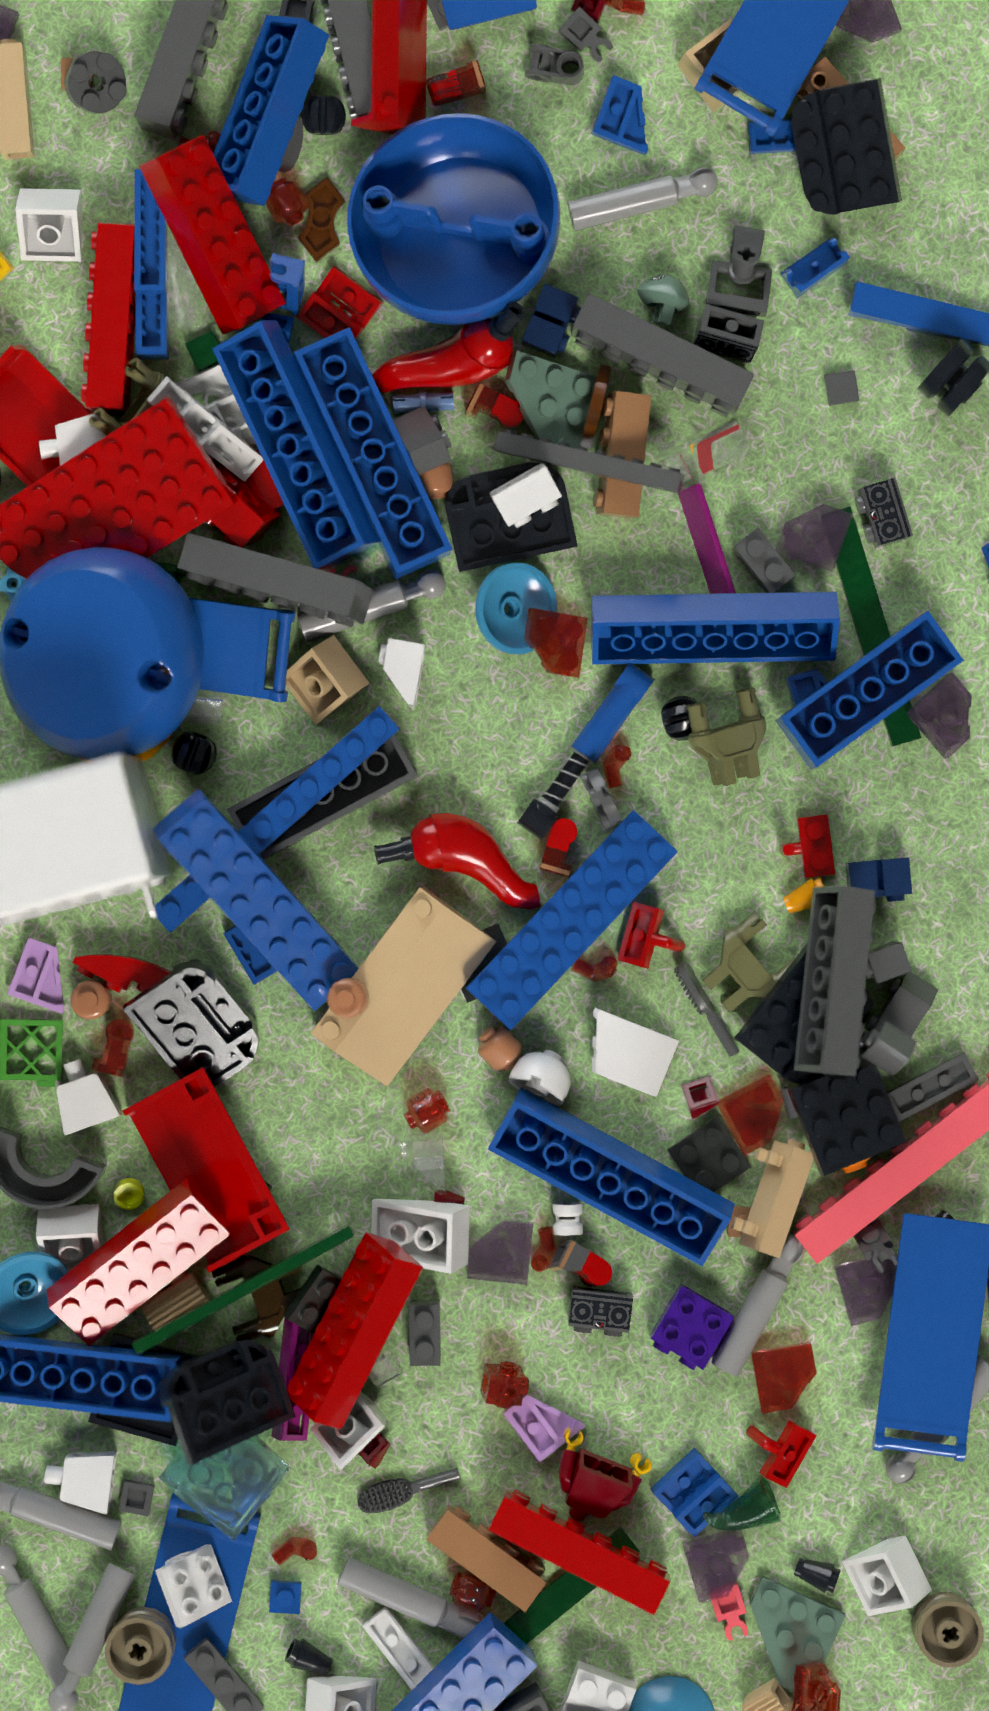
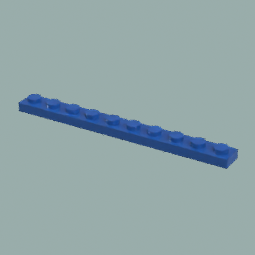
(289, 806)

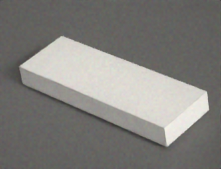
(398, 1647)

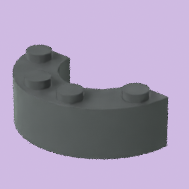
(890, 1031)
(43, 1190)

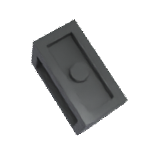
(735, 303)

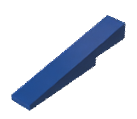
(150, 275)
(919, 314)

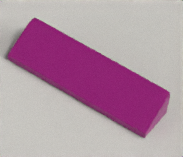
(706, 540)
(293, 1345)

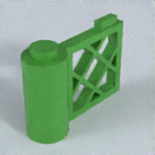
(43, 1080)

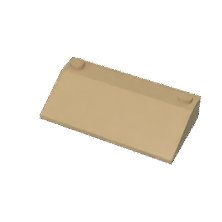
(409, 983)

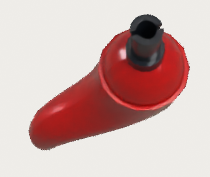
(463, 359)
(463, 847)

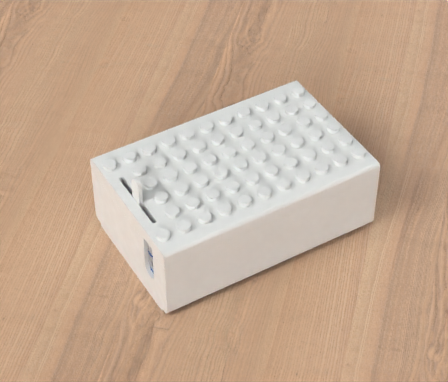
(78, 838)

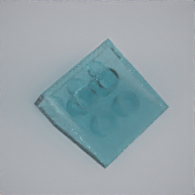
(227, 1485)

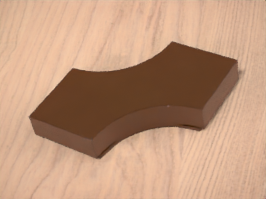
(319, 233)
(595, 406)

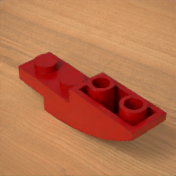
(120, 971)

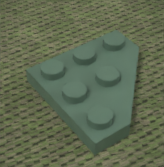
(551, 397)
(793, 1627)

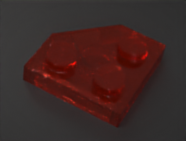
(557, 640)
(752, 1113)
(782, 1375)
(813, 1689)

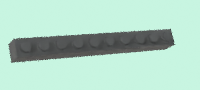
(593, 463)

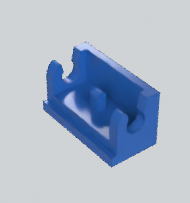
(815, 267)
(290, 279)

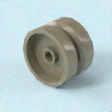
(957, 1644)
(137, 1663)

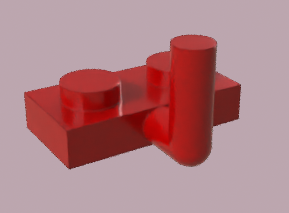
(813, 846)
(642, 936)
(785, 1453)

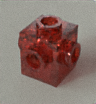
(503, 1384)

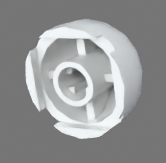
(542, 1075)

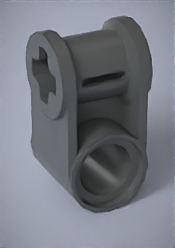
(552, 65)
(745, 253)

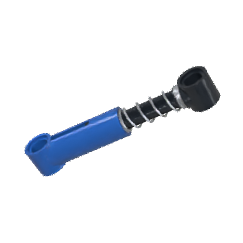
(588, 747)

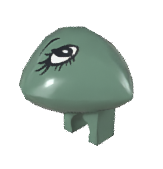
(665, 295)

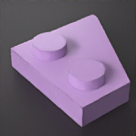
(38, 976)
(541, 1426)

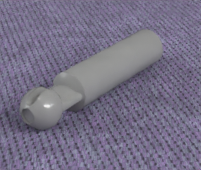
(640, 198)
(384, 601)
(757, 1309)
(901, 1467)
(59, 1515)
(406, 1598)
(33, 1618)
(91, 1635)

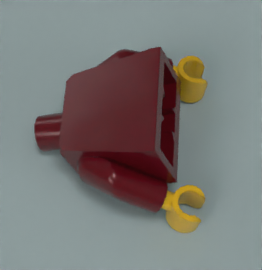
(596, 1483)

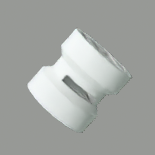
(570, 1223)

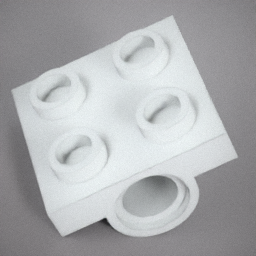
(193, 1585)

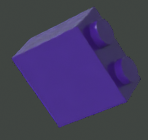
(691, 1327)

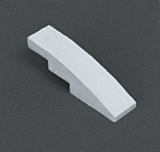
(210, 431)

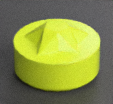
(129, 1193)

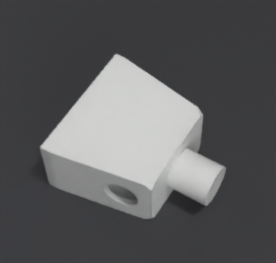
(71, 439)
(84, 1099)
(85, 1479)

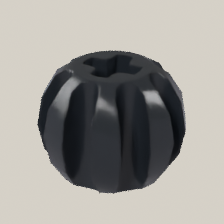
(323, 115)
(676, 717)
(193, 752)

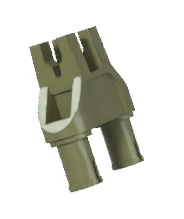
(148, 380)
(730, 744)
(742, 965)

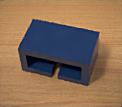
(550, 321)
(884, 876)

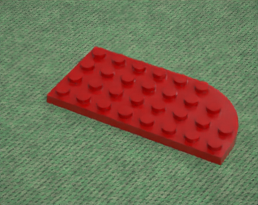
(121, 493)

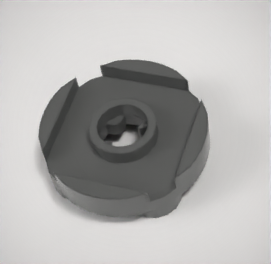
(113, 82)
(600, 798)

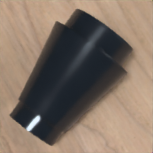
(818, 1574)
(306, 1657)

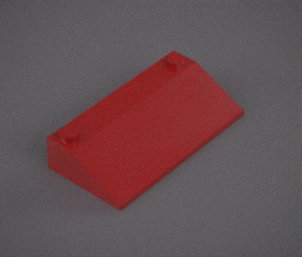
(397, 65)
(29, 410)
(196, 1139)

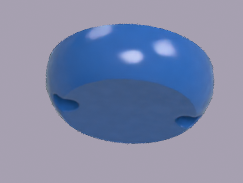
(454, 218)
(91, 653)

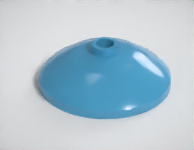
(520, 588)
(26, 1307)
(671, 1694)

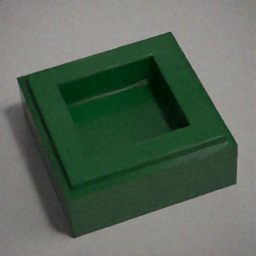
(201, 351)

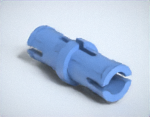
(432, 401)

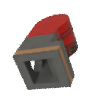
(582, 1262)

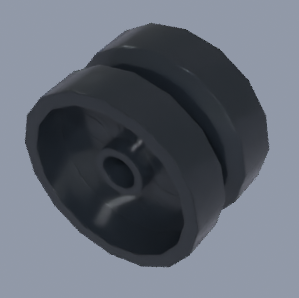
(955, 377)

